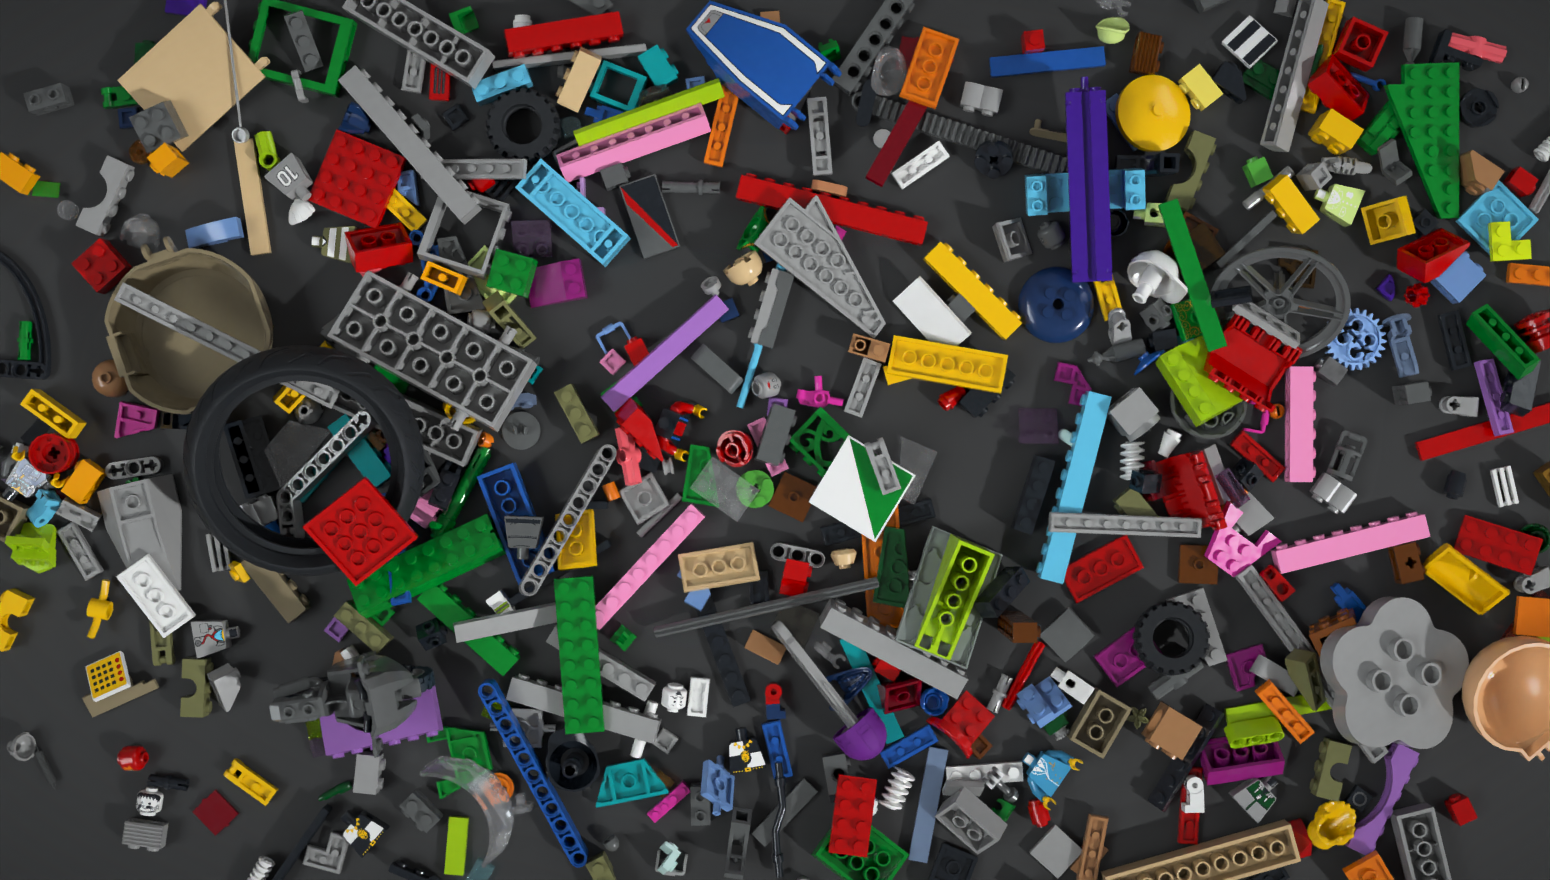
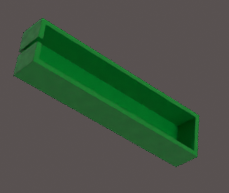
(429, 565)

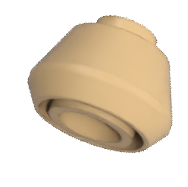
(843, 557)

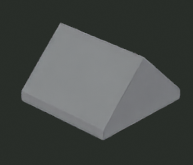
(1011, 239)

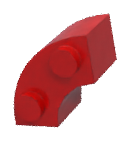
(795, 577)

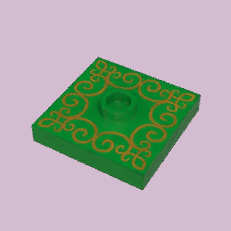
(1185, 320)

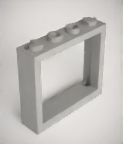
(433, 226)

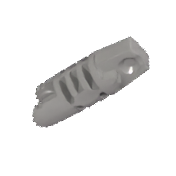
(1346, 165)

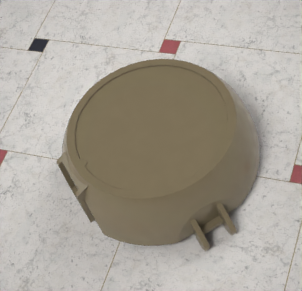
(164, 364)

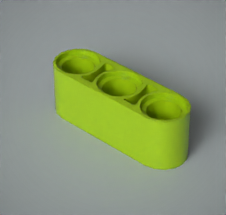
(1254, 732)

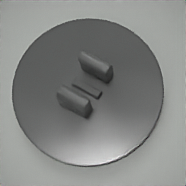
(521, 430)

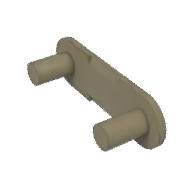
(1044, 133)

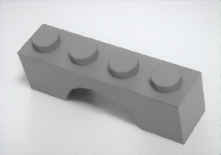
(98, 218)

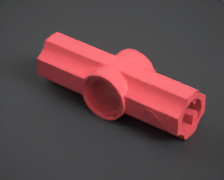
(1478, 47)
(628, 457)

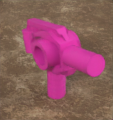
(819, 397)

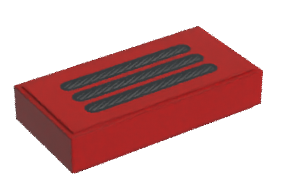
(439, 84)

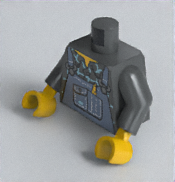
(23, 477)

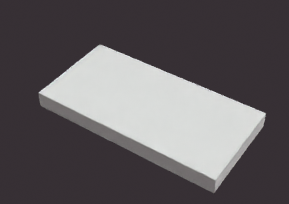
(931, 314)
(156, 595)

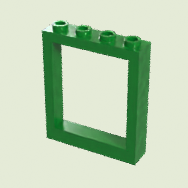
(340, 53)

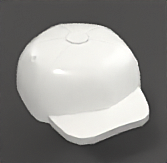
(1155, 276)

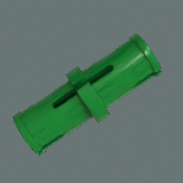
(25, 340)

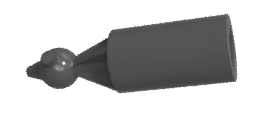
(1412, 38)
(1120, 352)

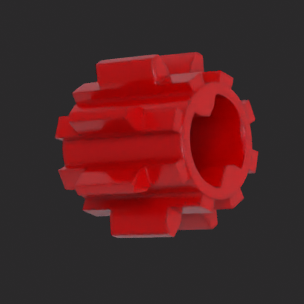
(1416, 295)

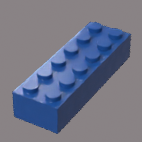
(508, 496)

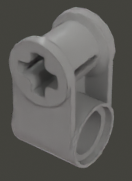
(1119, 327)
(1460, 405)
(1537, 581)

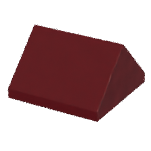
(900, 694)

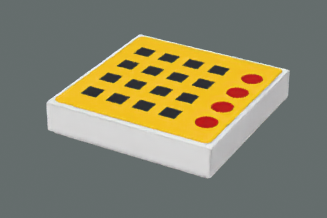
(108, 676)

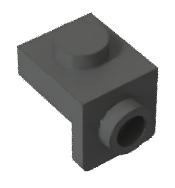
(422, 126)

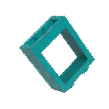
(633, 102)

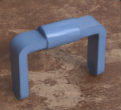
(608, 329)

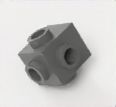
(1157, 315)

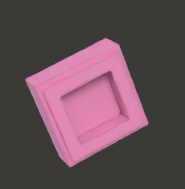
(612, 361)

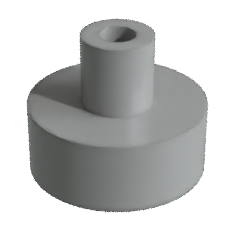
(711, 285)

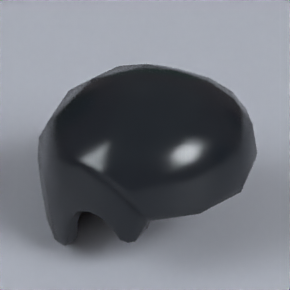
(1119, 222)

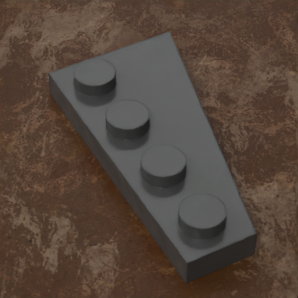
(470, 297)

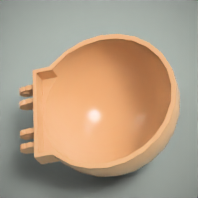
(1514, 702)

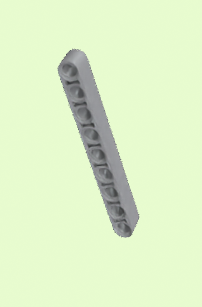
(559, 525)

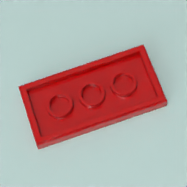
(1101, 568)

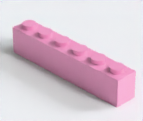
(1299, 424)

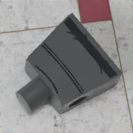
(523, 533)

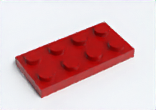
(1498, 545)
(852, 815)

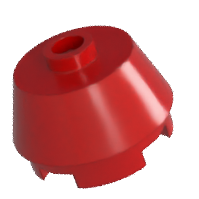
(735, 448)

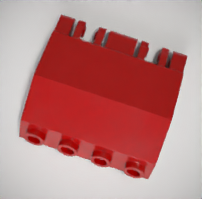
(1250, 362)
(1190, 489)

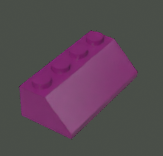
(1227, 764)

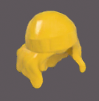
(1332, 825)

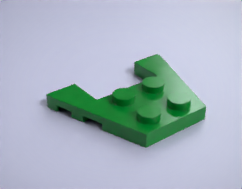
(463, 744)

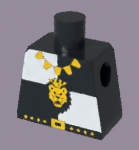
(745, 753)
(363, 831)

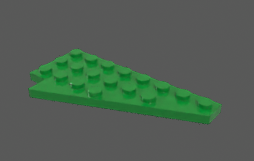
(1429, 120)

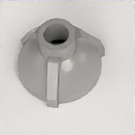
(313, 414)
(22, 747)

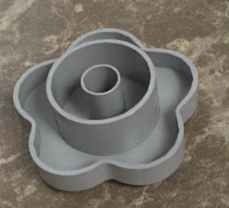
(1393, 676)

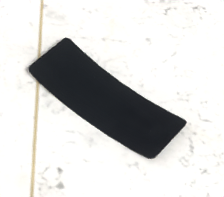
(38, 428)

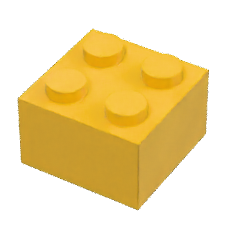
(1335, 132)
(1388, 220)

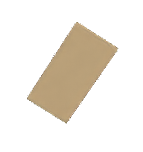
(718, 567)

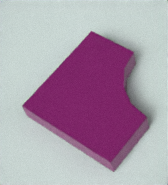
(1240, 663)

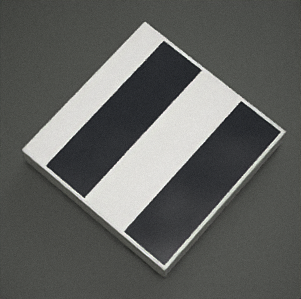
(1249, 42)

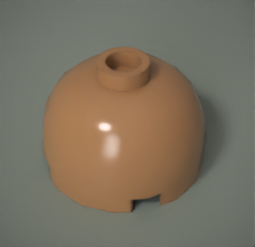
(107, 380)

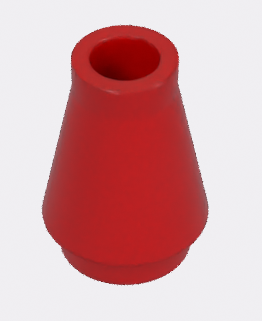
(951, 398)

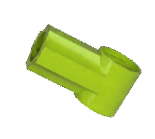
(266, 149)

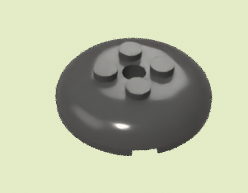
(1214, 428)

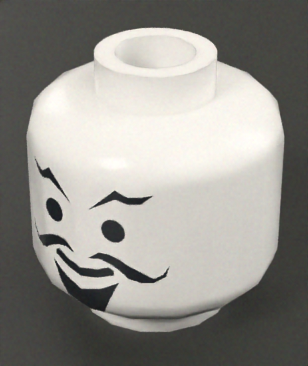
(674, 697)

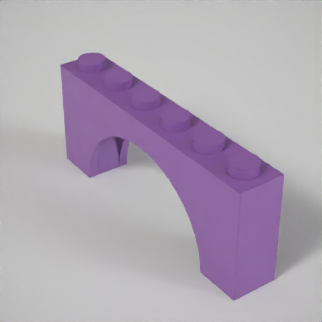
(346, 738)

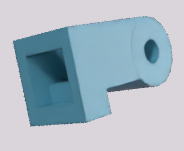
(44, 507)

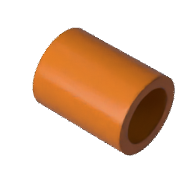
(611, 491)

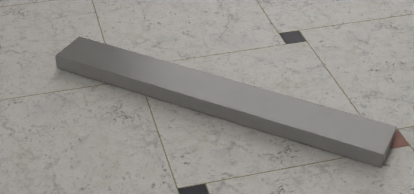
(565, 57)
(1124, 524)

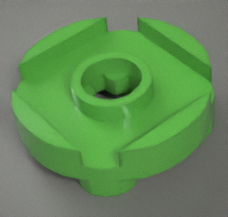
(765, 484)

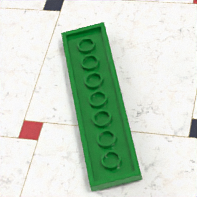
(579, 655)

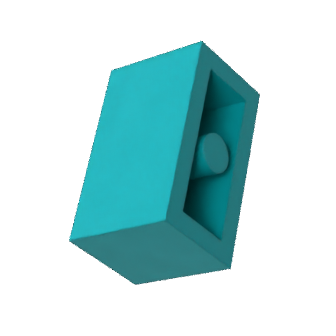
(657, 66)

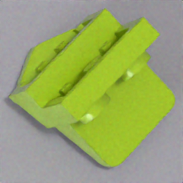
(34, 547)

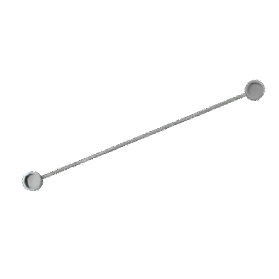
(240, 134)

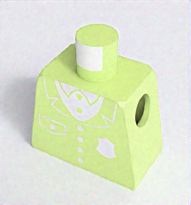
(1340, 203)
(1148, 219)

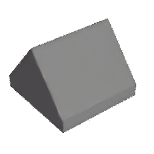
(1285, 7)

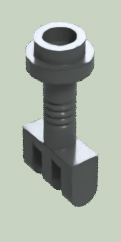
(1010, 794)

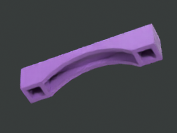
(1399, 764)

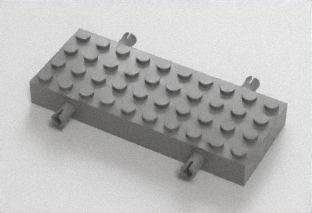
(433, 350)

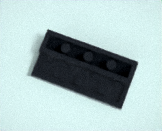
(247, 445)

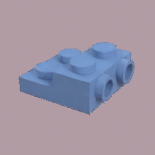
(1043, 702)

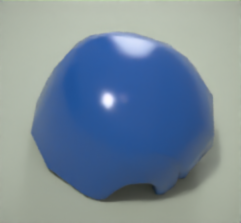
(934, 701)

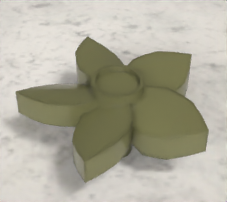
(1138, 717)

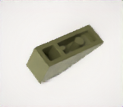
(506, 316)
(1132, 503)
(1305, 674)

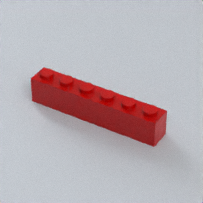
(563, 34)

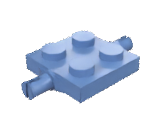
(717, 785)

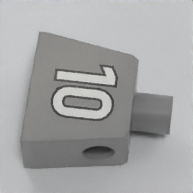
(291, 178)

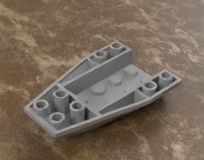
(146, 520)

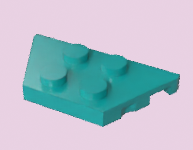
(629, 782)

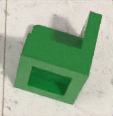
(464, 20)

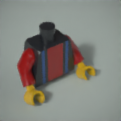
(672, 426)

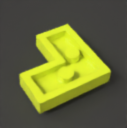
(1502, 247)

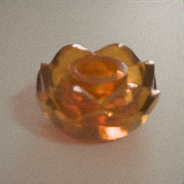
(135, 154)

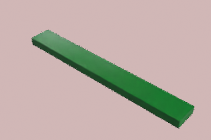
(1192, 275)

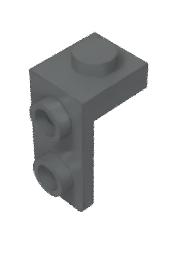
(1390, 165)

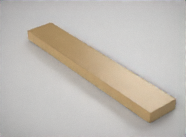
(252, 197)

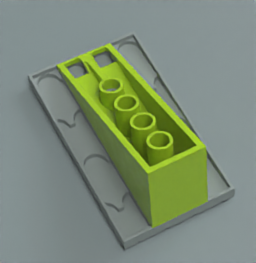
(941, 605)

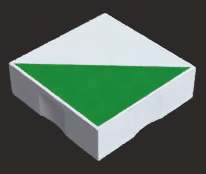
(853, 493)

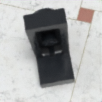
(1450, 55)

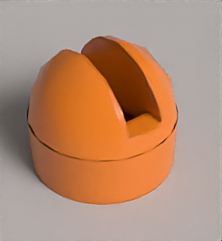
(1274, 414)
(485, 440)

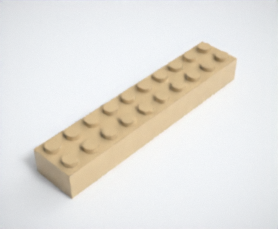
(1220, 858)

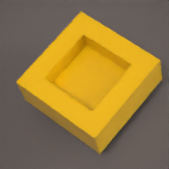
(238, 572)

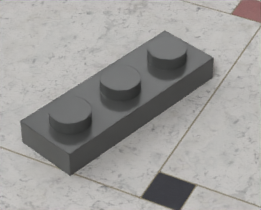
(303, 40)

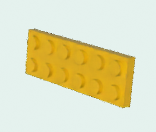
(947, 364)

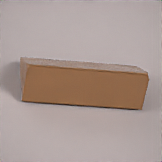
(765, 647)

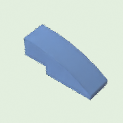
(214, 232)

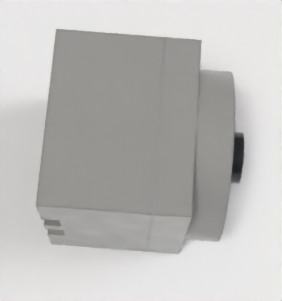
(1133, 414)

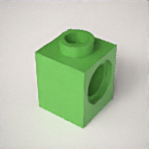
(1257, 171)

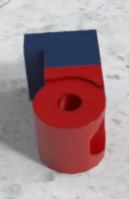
(773, 693)

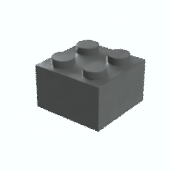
(158, 126)

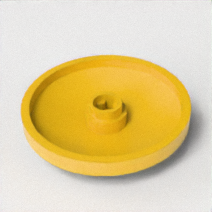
(1152, 113)

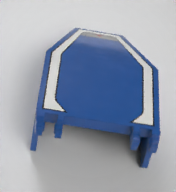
(759, 60)

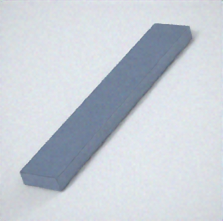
(928, 804)

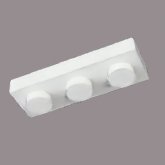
(920, 165)

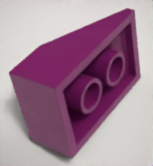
(558, 283)

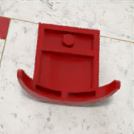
(964, 722)

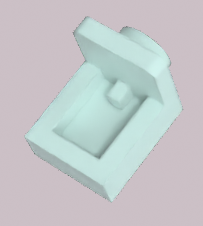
(670, 861)

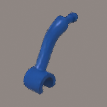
(1373, 83)

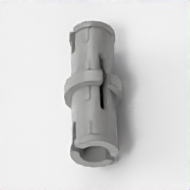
(999, 693)

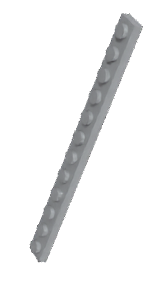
(212, 338)
(1290, 634)

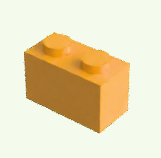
(167, 160)
(17, 175)
(444, 278)
(83, 481)

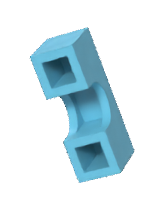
(493, 86)

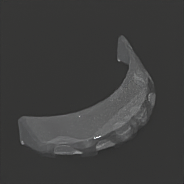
(486, 790)

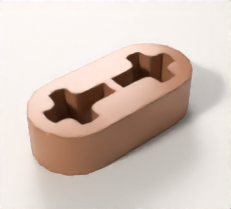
(831, 188)

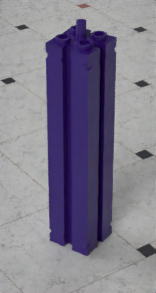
(1088, 183)

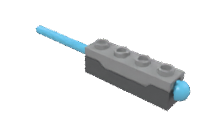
(767, 322)

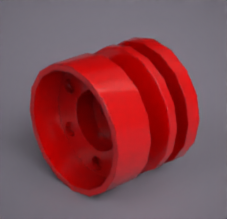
(1537, 328)
(42, 453)

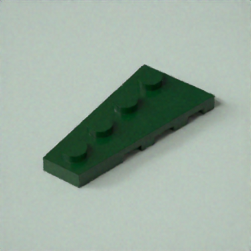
(893, 569)

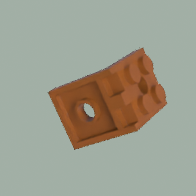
(1326, 625)

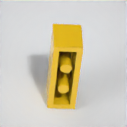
(1290, 204)
(53, 413)

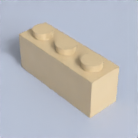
(578, 79)

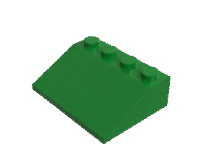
(881, 863)

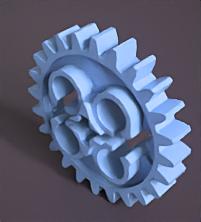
(1366, 326)

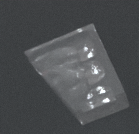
(918, 461)

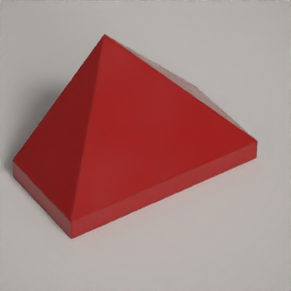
(1302, 839)

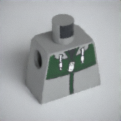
(1255, 796)

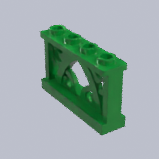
(826, 423)

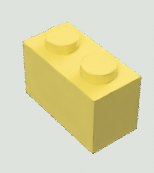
(1199, 88)

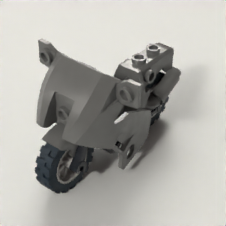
(371, 700)

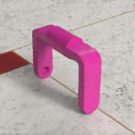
(1264, 421)

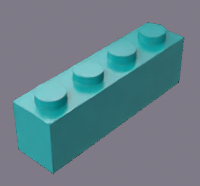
(365, 455)

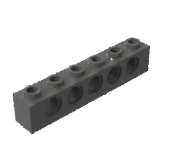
(852, 84)

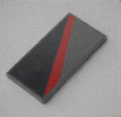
(649, 216)

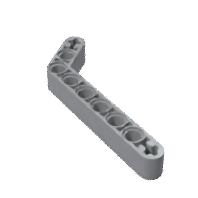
(322, 467)

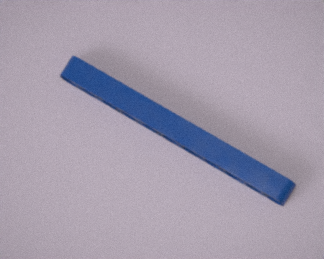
(533, 782)

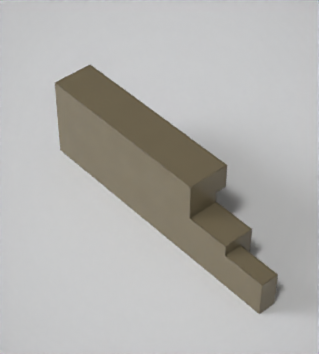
(117, 699)

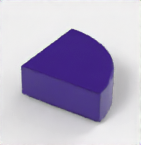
(1387, 288)

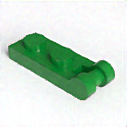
(123, 97)

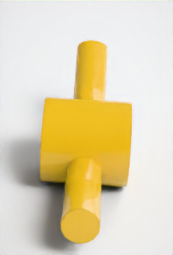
(99, 609)

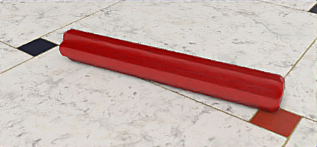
(1023, 675)

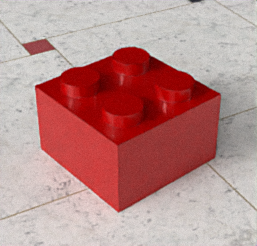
(1359, 44)
(102, 266)

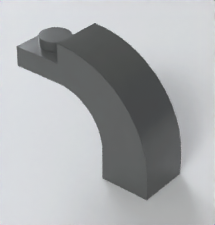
(738, 843)

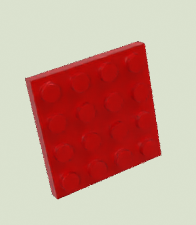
(357, 179)
(360, 531)

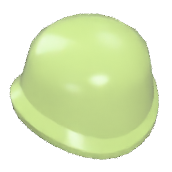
(1112, 30)

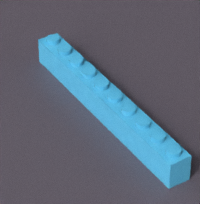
(1075, 482)

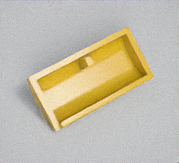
(1464, 579)

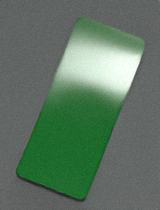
(46, 189)

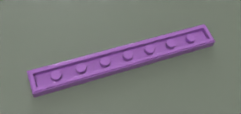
(664, 353)

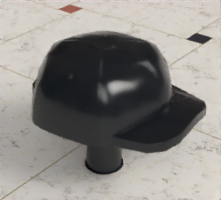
(571, 761)

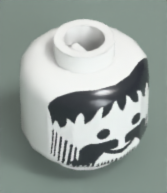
(149, 801)

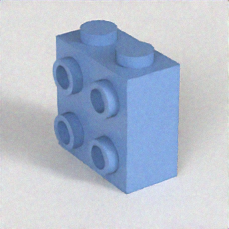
(1459, 278)

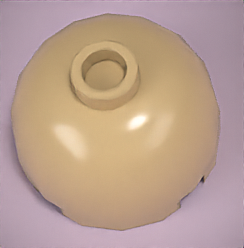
(745, 269)

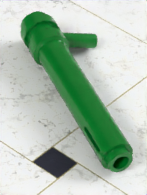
(447, 519)

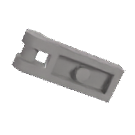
(883, 467)

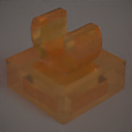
(377, 440)

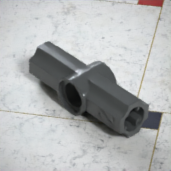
(1165, 683)

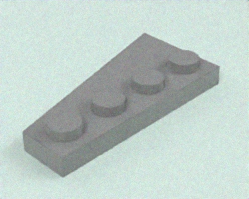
(1198, 600)

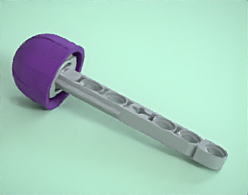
(862, 734)

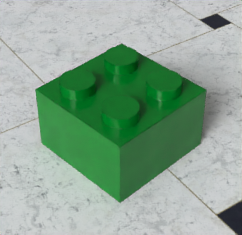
(512, 273)

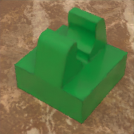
(830, 50)
(623, 637)
(1007, 809)

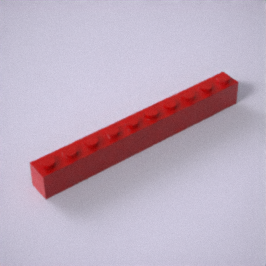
(840, 211)

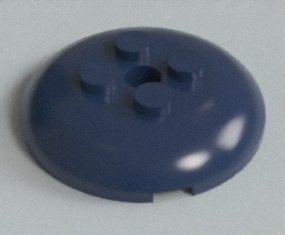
(1037, 308)

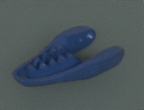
(851, 682)

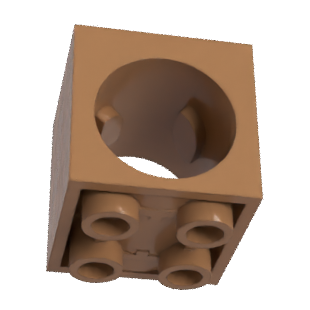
(1171, 731)

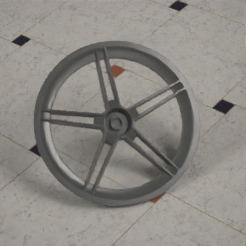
(1279, 297)

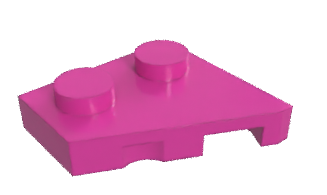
(135, 418)

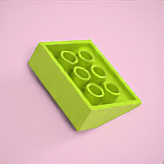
(1195, 391)

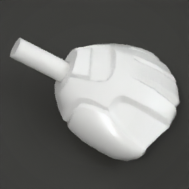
(300, 211)

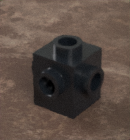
(1247, 473)
(431, 633)

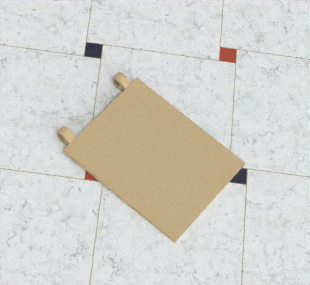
(194, 73)

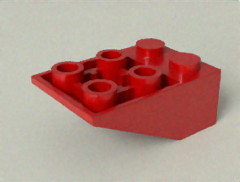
(636, 422)

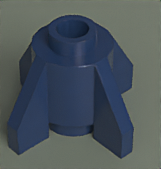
(355, 120)

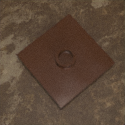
(792, 497)
(1195, 567)

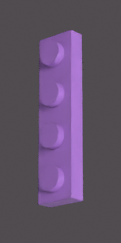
(1491, 393)

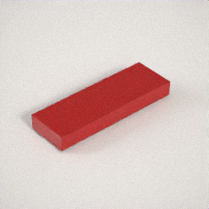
(1251, 450)

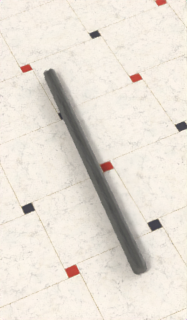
(766, 607)

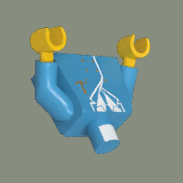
(1048, 772)

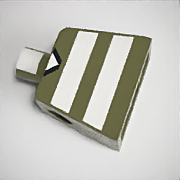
(334, 243)

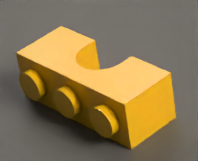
(13, 603)

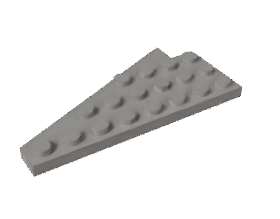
(814, 253)

